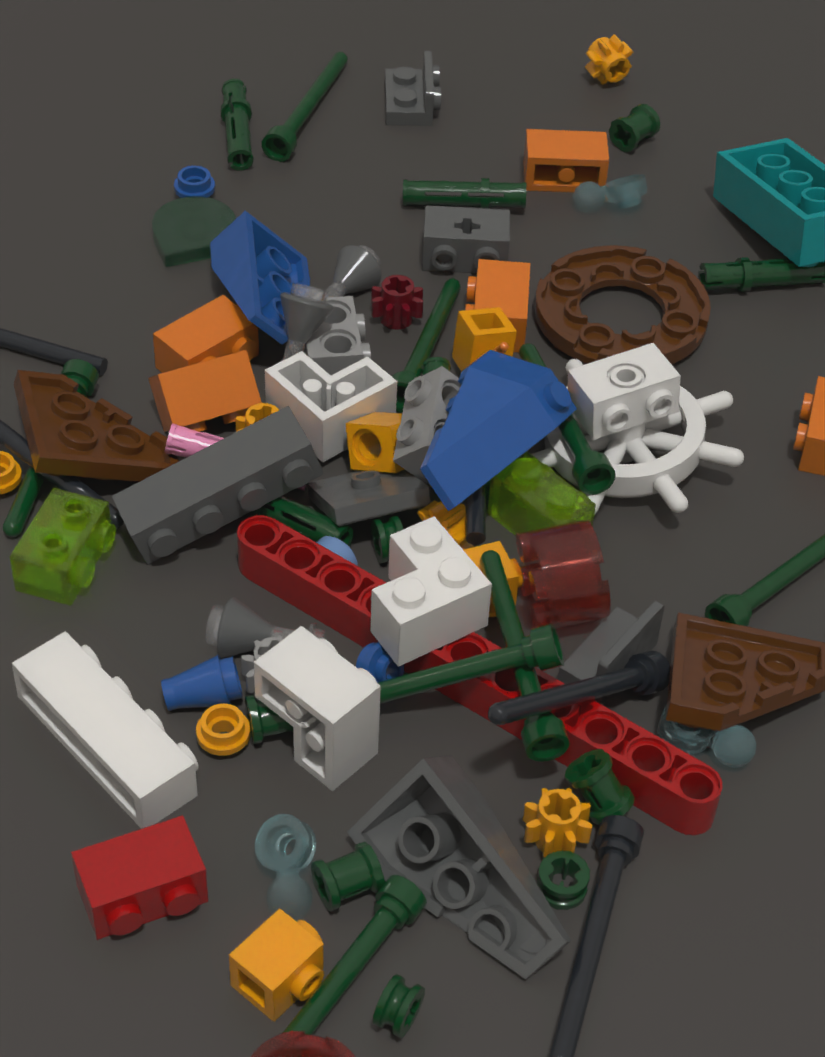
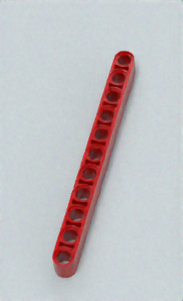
(338, 594)

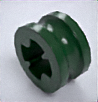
(381, 536)
(567, 864)
(398, 1005)

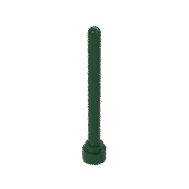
(281, 139)
(427, 339)
(87, 378)
(590, 468)
(739, 608)
(538, 649)
(542, 734)
(397, 904)

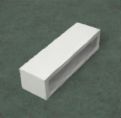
(106, 729)

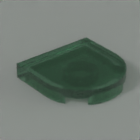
(187, 227)

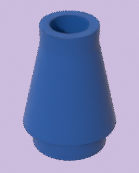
(203, 685)

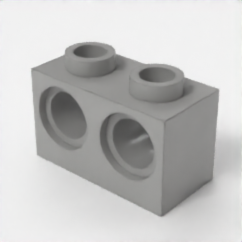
(339, 337)
(422, 416)

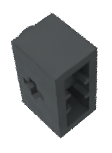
(462, 236)

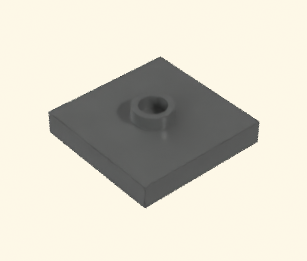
(367, 495)

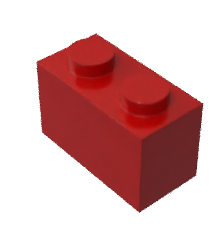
(140, 877)

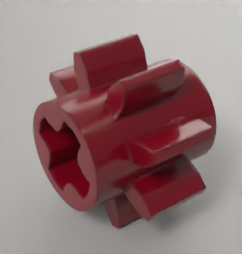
(397, 302)

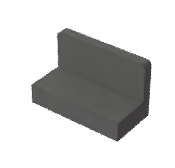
(613, 644)

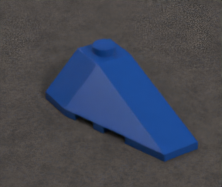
(256, 270)
(491, 422)

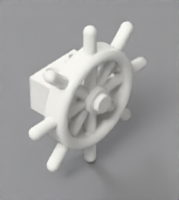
(623, 409)

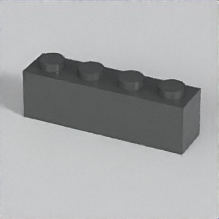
(217, 485)

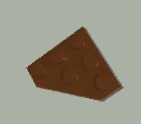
(84, 437)
(737, 672)

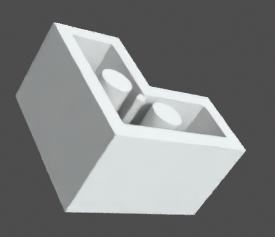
(329, 401)
(431, 595)
(325, 701)

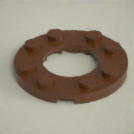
(580, 272)

